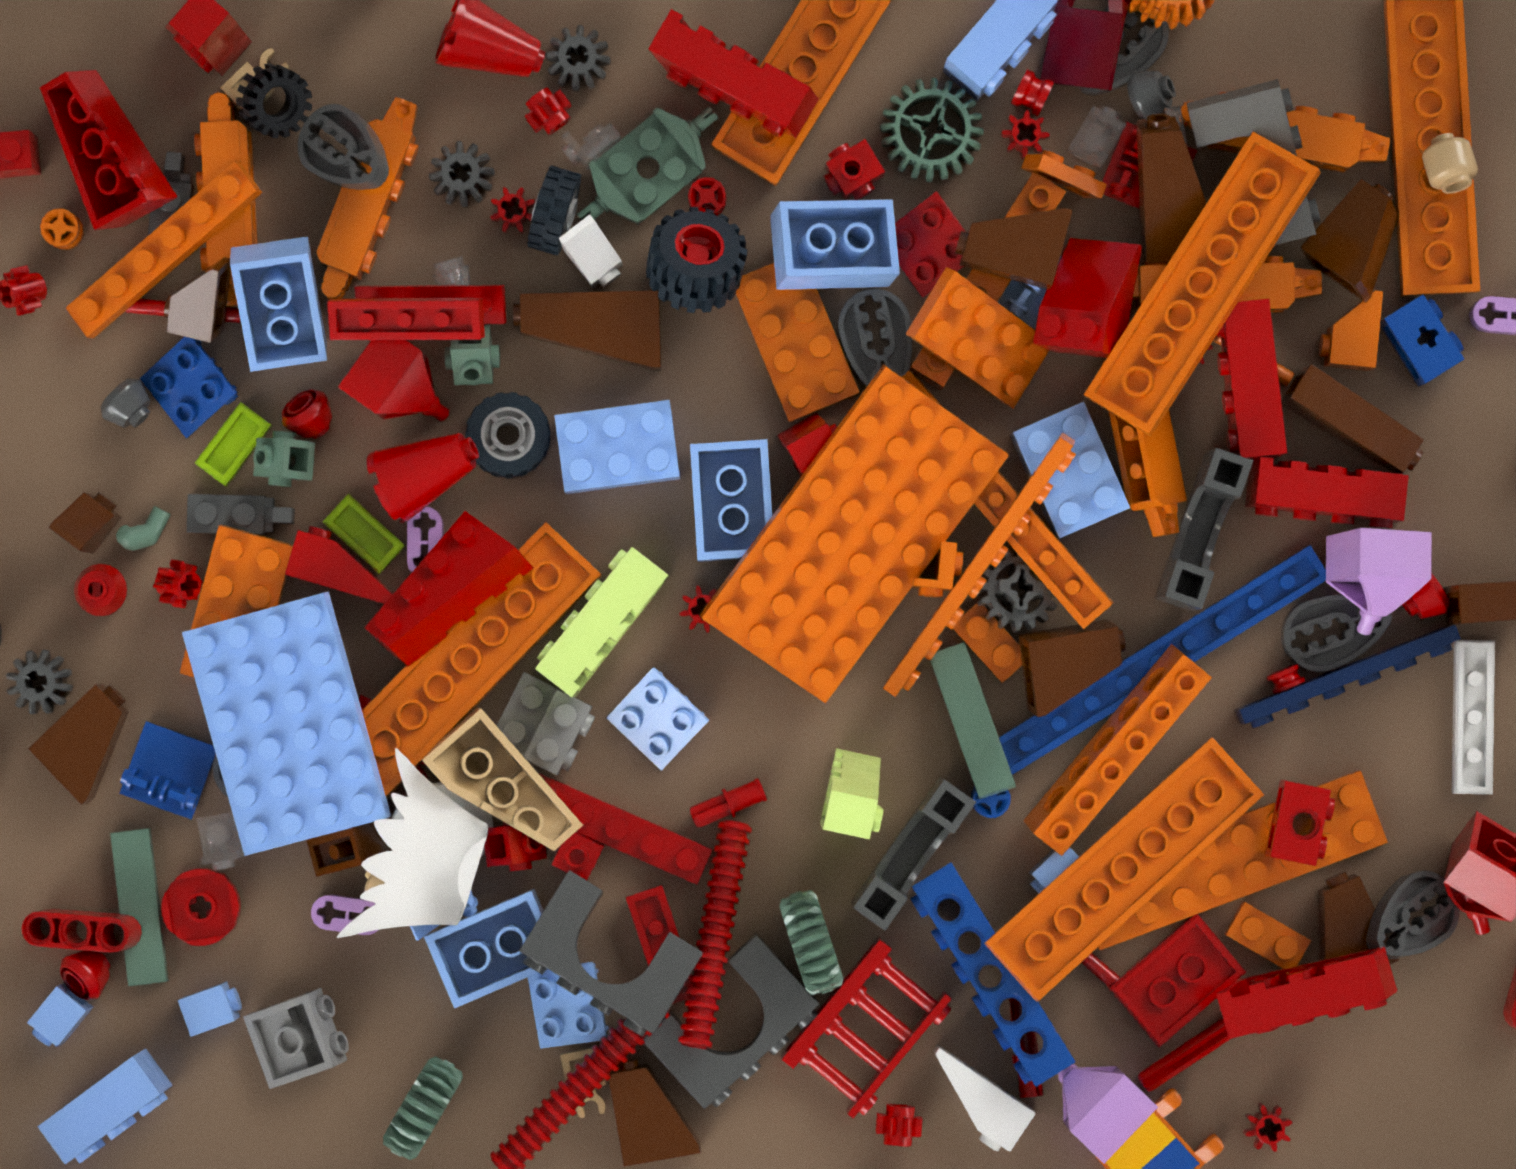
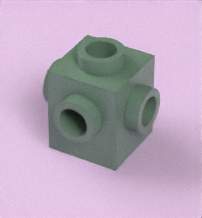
(473, 360)
(283, 459)

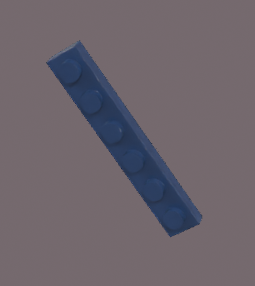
(1363, 670)

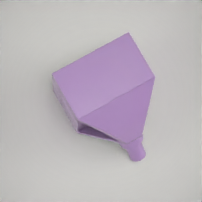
(1378, 569)
(1102, 1107)

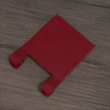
(1084, 45)

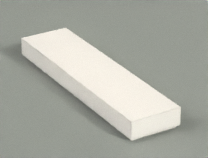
(1473, 717)

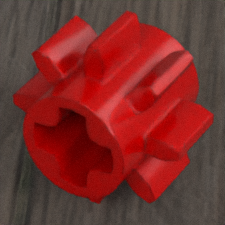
(548, 111)
(1024, 124)
(509, 200)
(22, 290)
(178, 583)
(692, 604)
(899, 1125)
(1277, 1131)

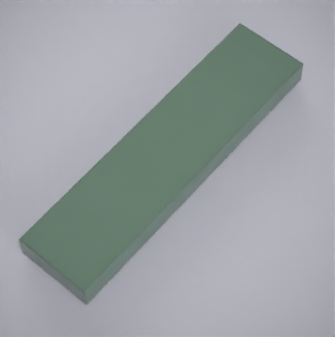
(972, 721)
(140, 898)

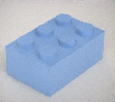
(996, 42)
(834, 244)
(278, 303)
(617, 447)
(1088, 486)
(729, 496)
(484, 948)
(106, 1108)

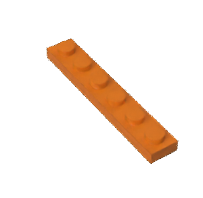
(164, 249)

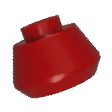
(308, 414)
(1428, 601)
(100, 602)
(85, 973)

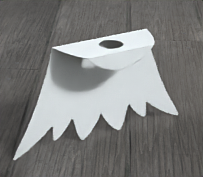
(429, 863)

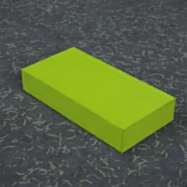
(233, 444)
(364, 533)

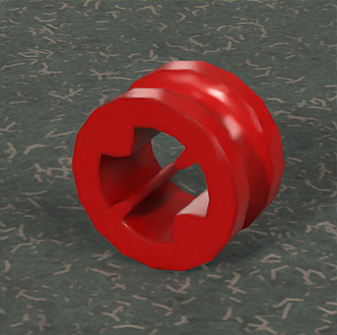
(1285, 678)

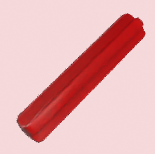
(1184, 1056)

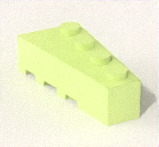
(601, 622)
(853, 795)

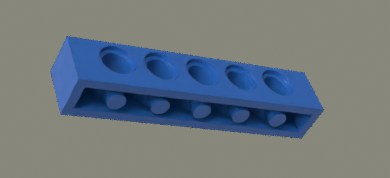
(948, 885)

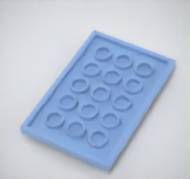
(286, 724)

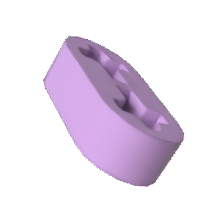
(1498, 325)
(415, 536)
(342, 903)

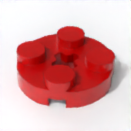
(183, 893)

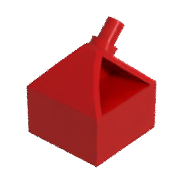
(394, 381)
(1483, 872)

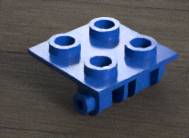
(189, 385)
(168, 770)

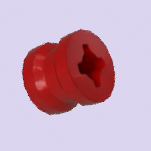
(1032, 92)
(706, 188)

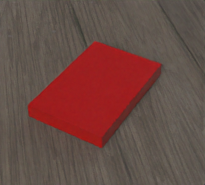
(1176, 980)

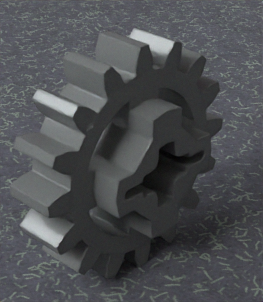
(1016, 606)

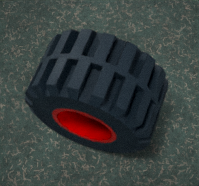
(696, 260)

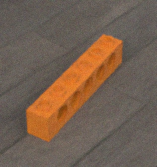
(1036, 196)
(1116, 749)

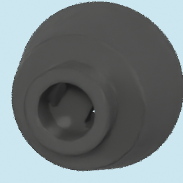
(1150, 92)
(126, 404)

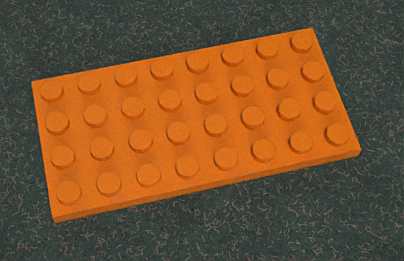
(854, 534)

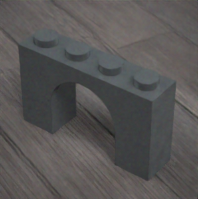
(1257, 110)
(1214, 490)
(895, 873)
(554, 947)
(785, 1005)

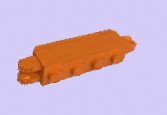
(1327, 142)
(220, 144)
(362, 214)
(1274, 280)
(1150, 472)

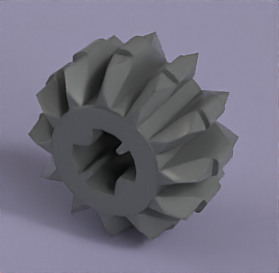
(576, 45)
(466, 161)
(35, 696)

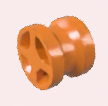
(53, 228)

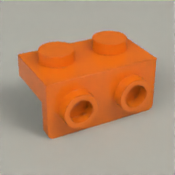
(948, 565)

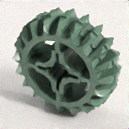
(948, 135)
(811, 942)
(422, 1108)

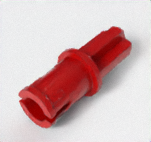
(727, 803)

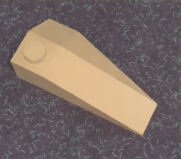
(493, 775)

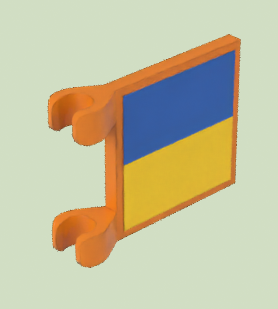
(1160, 1145)

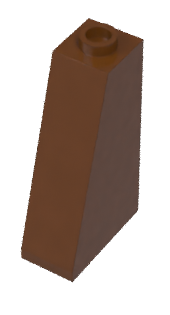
(1167, 187)
(603, 324)
(1352, 420)

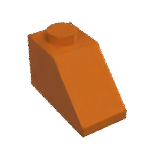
(1354, 337)

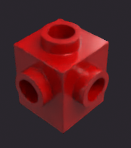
(859, 158)
(518, 849)

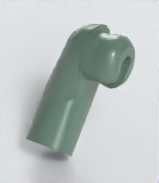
(145, 534)

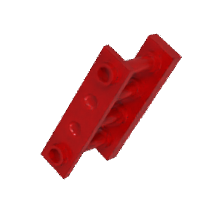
(417, 312)
(829, 1022)

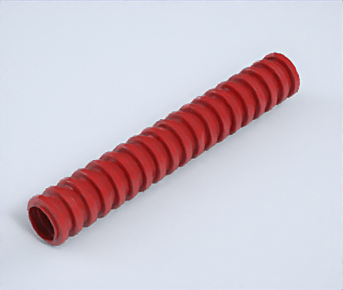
(715, 934)
(568, 1097)

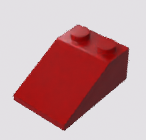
(1089, 298)

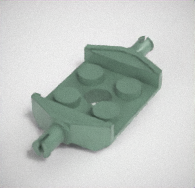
(661, 138)

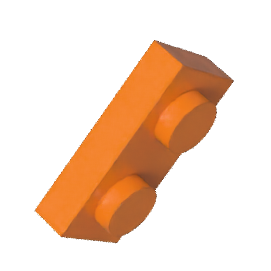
(1076, 180)
(989, 643)
(1267, 936)

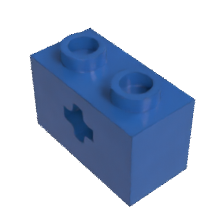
(1423, 360)

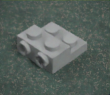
(545, 723)
(297, 1038)

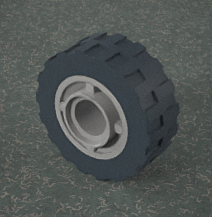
(554, 209)
(514, 411)

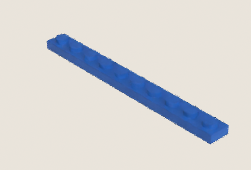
(1193, 638)

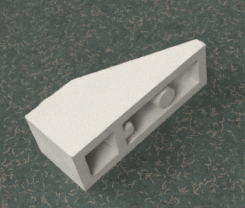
(591, 253)
(992, 1109)

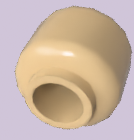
(1450, 163)

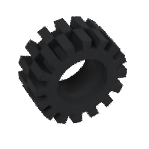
(254, 97)

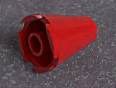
(487, 42)
(420, 472)

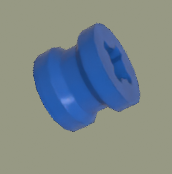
(998, 804)

